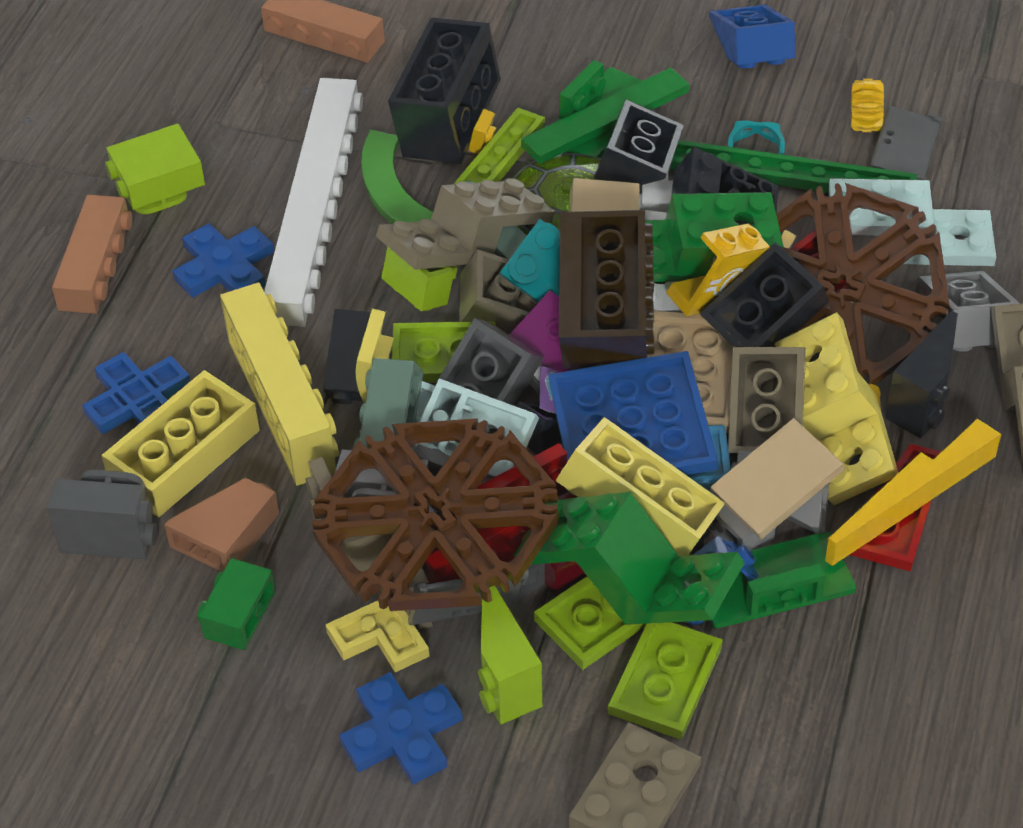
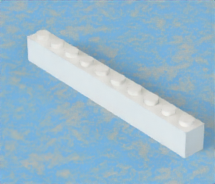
(313, 200)

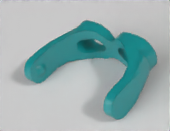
(775, 134)

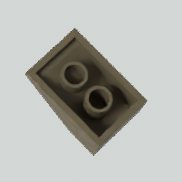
(489, 295)

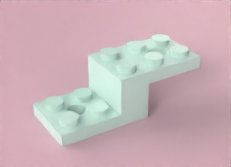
(974, 225)
(455, 402)

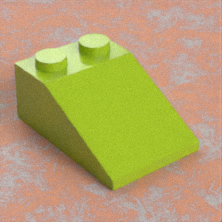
(509, 664)

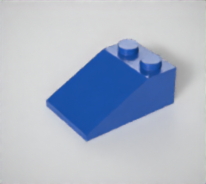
(754, 35)

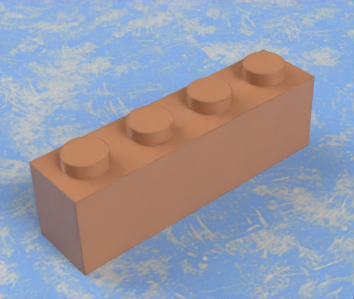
(325, 26)
(92, 254)

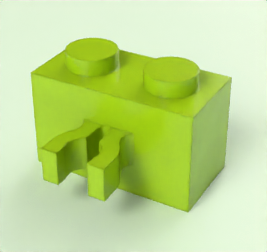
(421, 287)

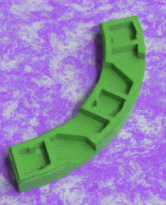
(382, 183)

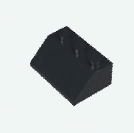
(639, 147)

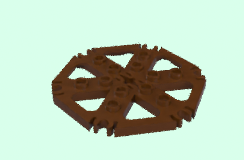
(869, 266)
(409, 518)

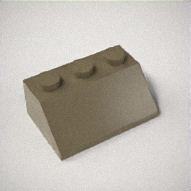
(764, 394)

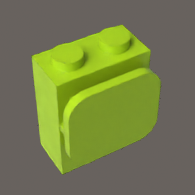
(155, 169)

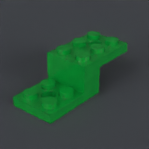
(677, 240)

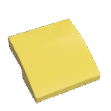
(373, 346)

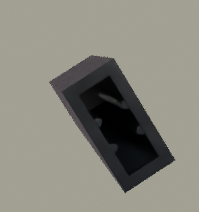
(343, 351)

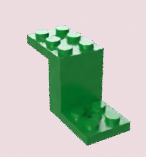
(635, 562)

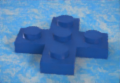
(222, 260)
(132, 391)
(401, 728)

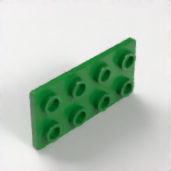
(587, 89)
(790, 578)

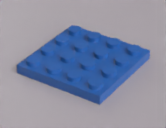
(646, 398)

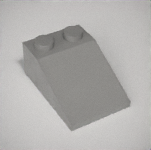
(972, 298)

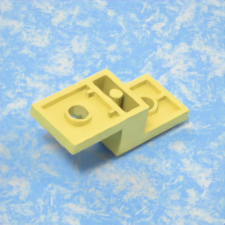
(842, 409)

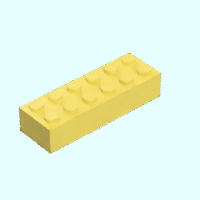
(279, 381)

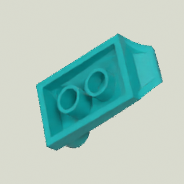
(536, 262)

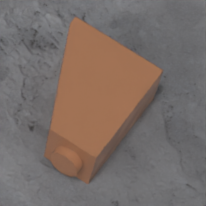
(224, 524)

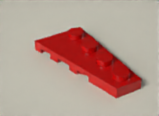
(900, 542)

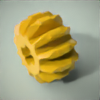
(867, 105)

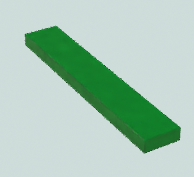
(602, 116)

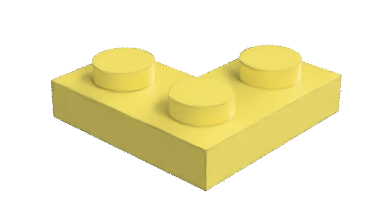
(379, 627)

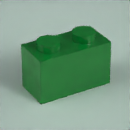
(236, 603)

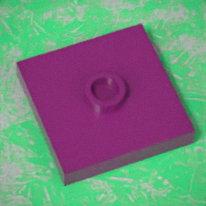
(541, 332)

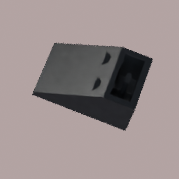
(707, 174)

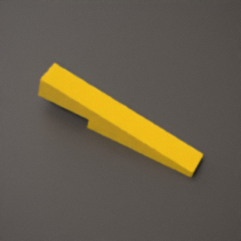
(914, 487)

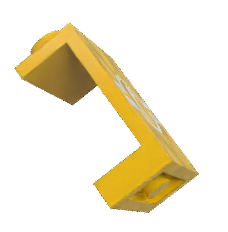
(735, 252)

